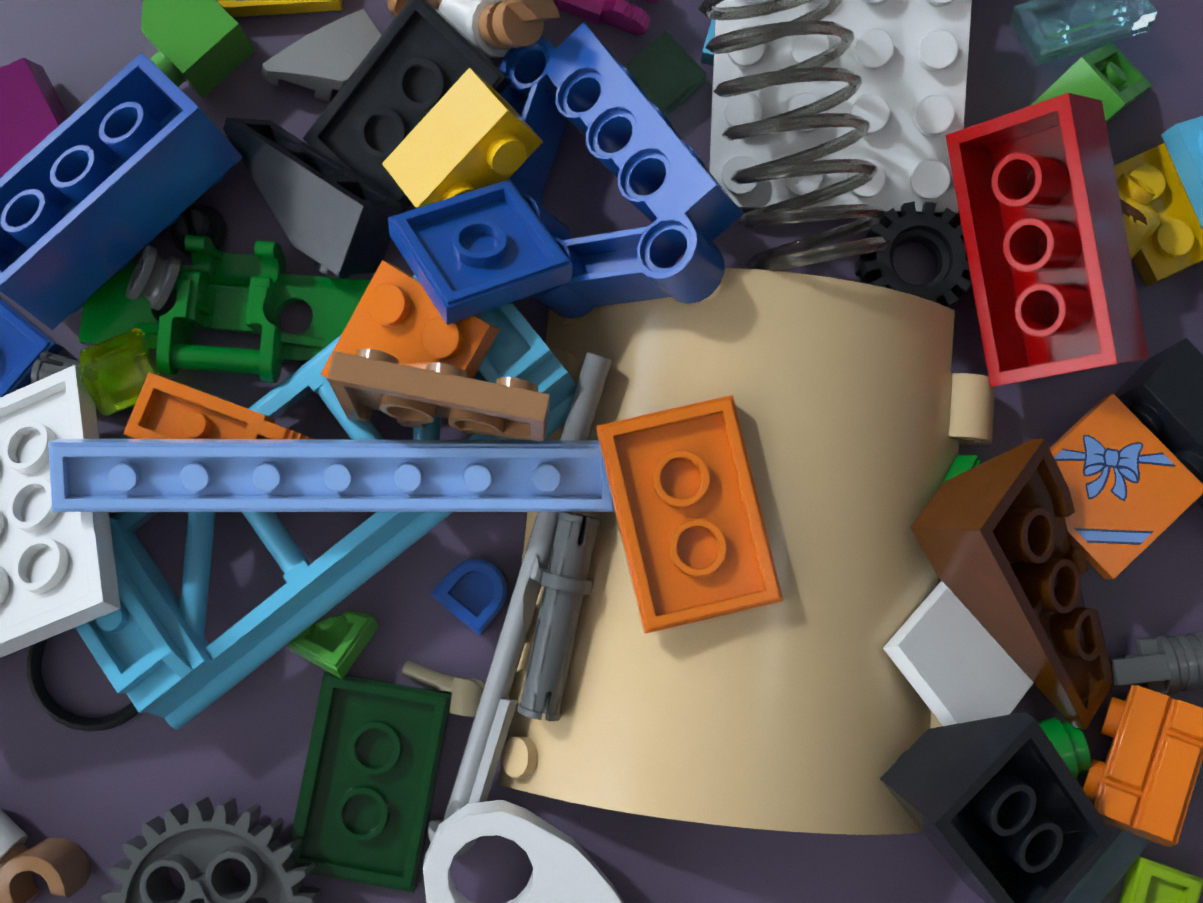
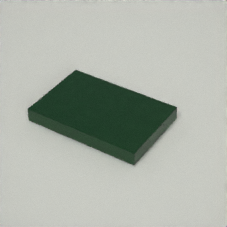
(370, 780)

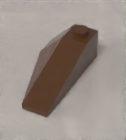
(1010, 561)

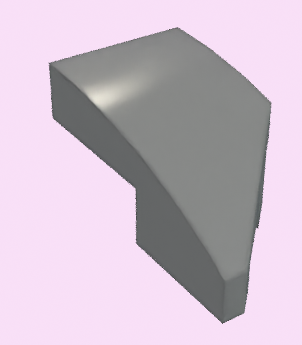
(325, 56)

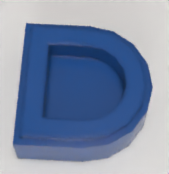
(473, 593)

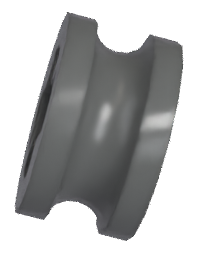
(153, 278)

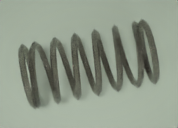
(806, 117)

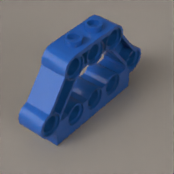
(653, 170)

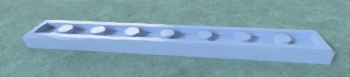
(327, 475)

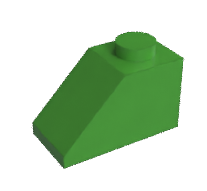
(194, 41)
(1103, 76)

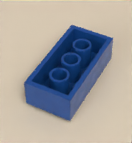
(104, 189)

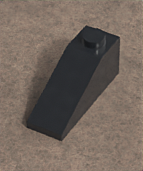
(315, 199)

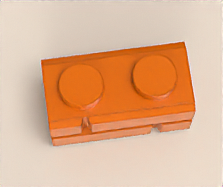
(1148, 764)

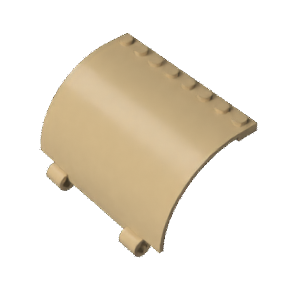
(791, 703)

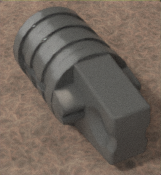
(1162, 664)

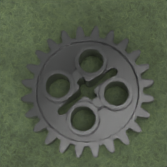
(201, 849)

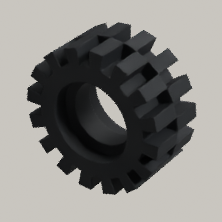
(934, 232)

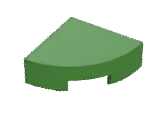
(335, 641)

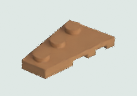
(418, 395)

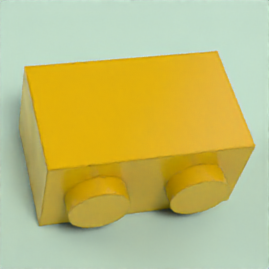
(462, 144)

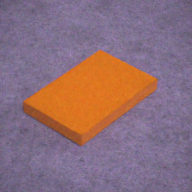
(688, 514)

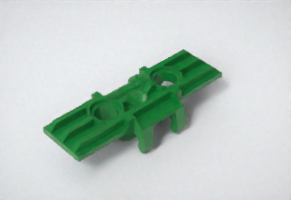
(229, 296)

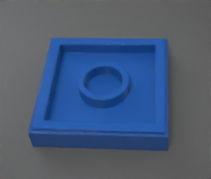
(479, 251)

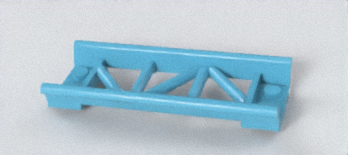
(158, 643)

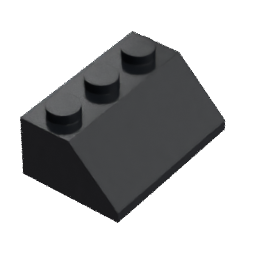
(999, 807)

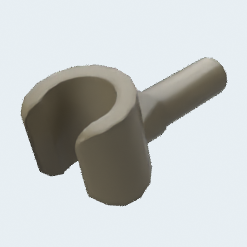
(465, 690)

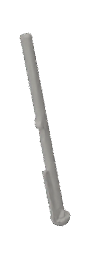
(495, 709)

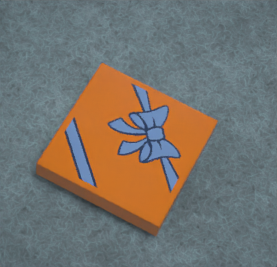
(1120, 485)

